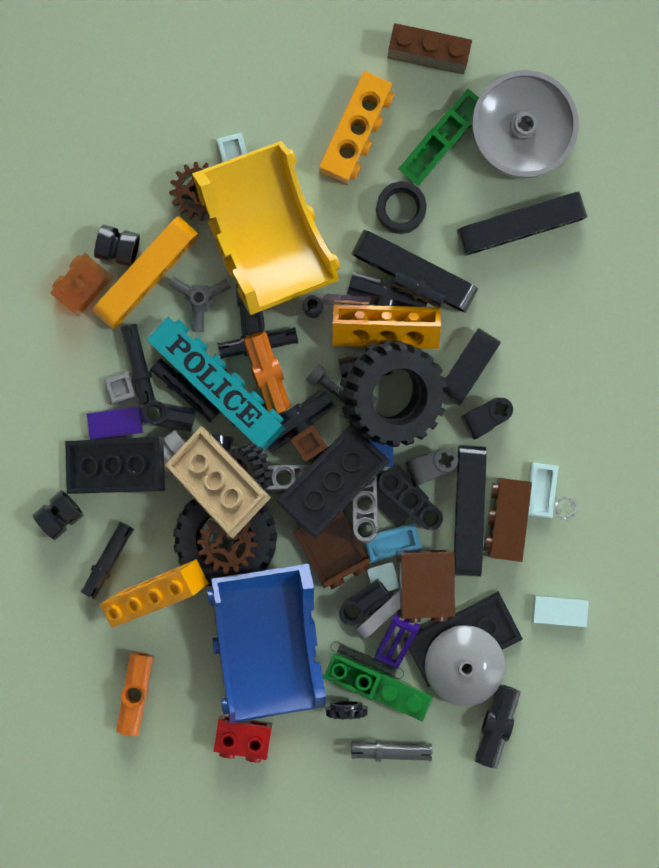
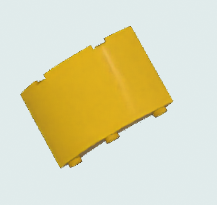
(265, 227)

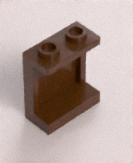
(334, 552)
(426, 584)

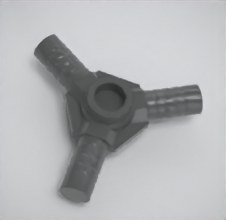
(199, 298)

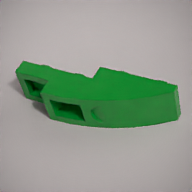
(378, 686)

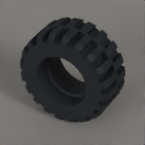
(423, 405)
(188, 533)

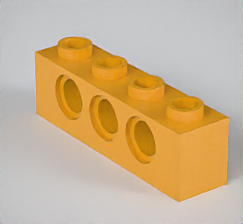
(368, 88)
(371, 324)
(154, 594)

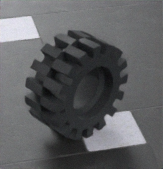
(251, 458)

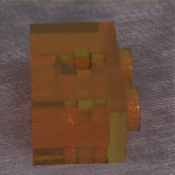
(72, 295)

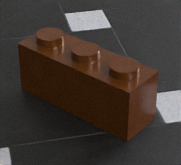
(429, 48)
(508, 519)

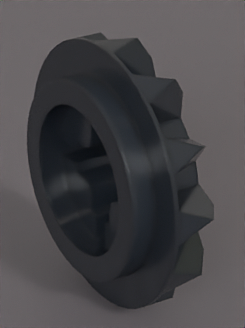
(346, 710)

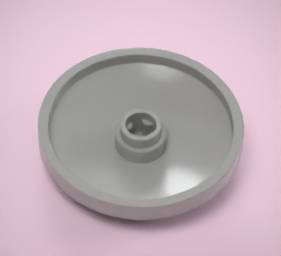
(525, 124)

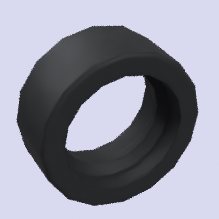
(404, 187)

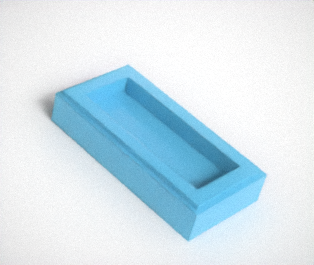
(392, 540)

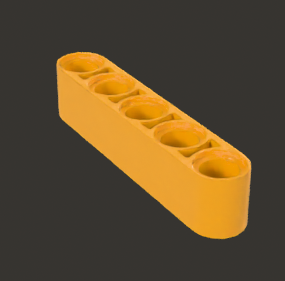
(145, 272)

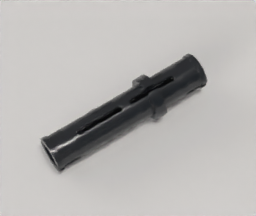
(276, 339)
(138, 364)
(185, 390)
(103, 567)

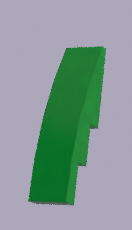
(440, 139)

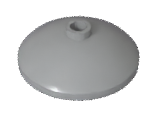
(464, 646)

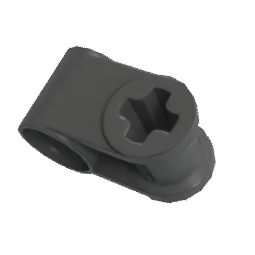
(428, 468)

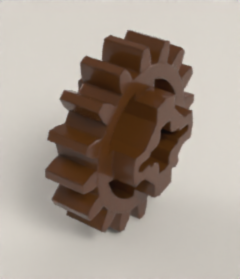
(187, 191)
(231, 555)

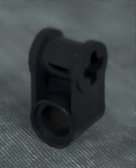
(482, 418)

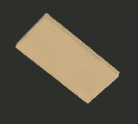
(217, 482)

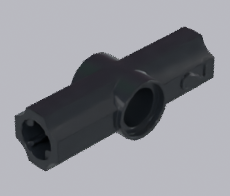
(381, 292)
(302, 417)
(497, 726)

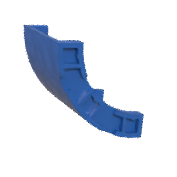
(267, 643)

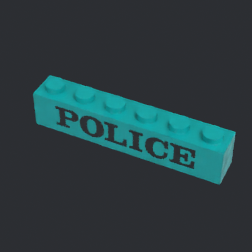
(216, 384)

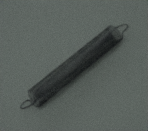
(367, 664)

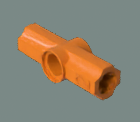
(266, 372)
(132, 710)

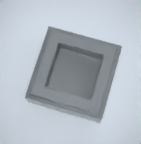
(120, 388)

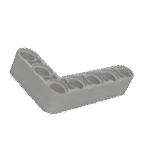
(359, 516)

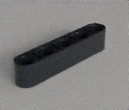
(521, 223)
(391, 258)
(470, 510)

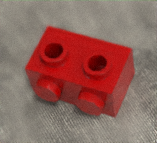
(243, 739)

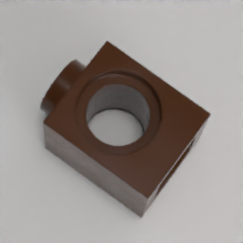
(309, 443)

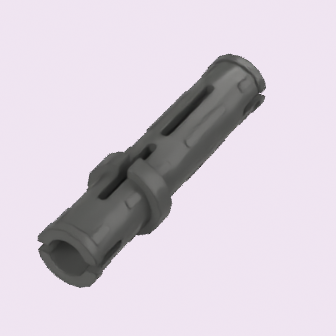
(392, 751)

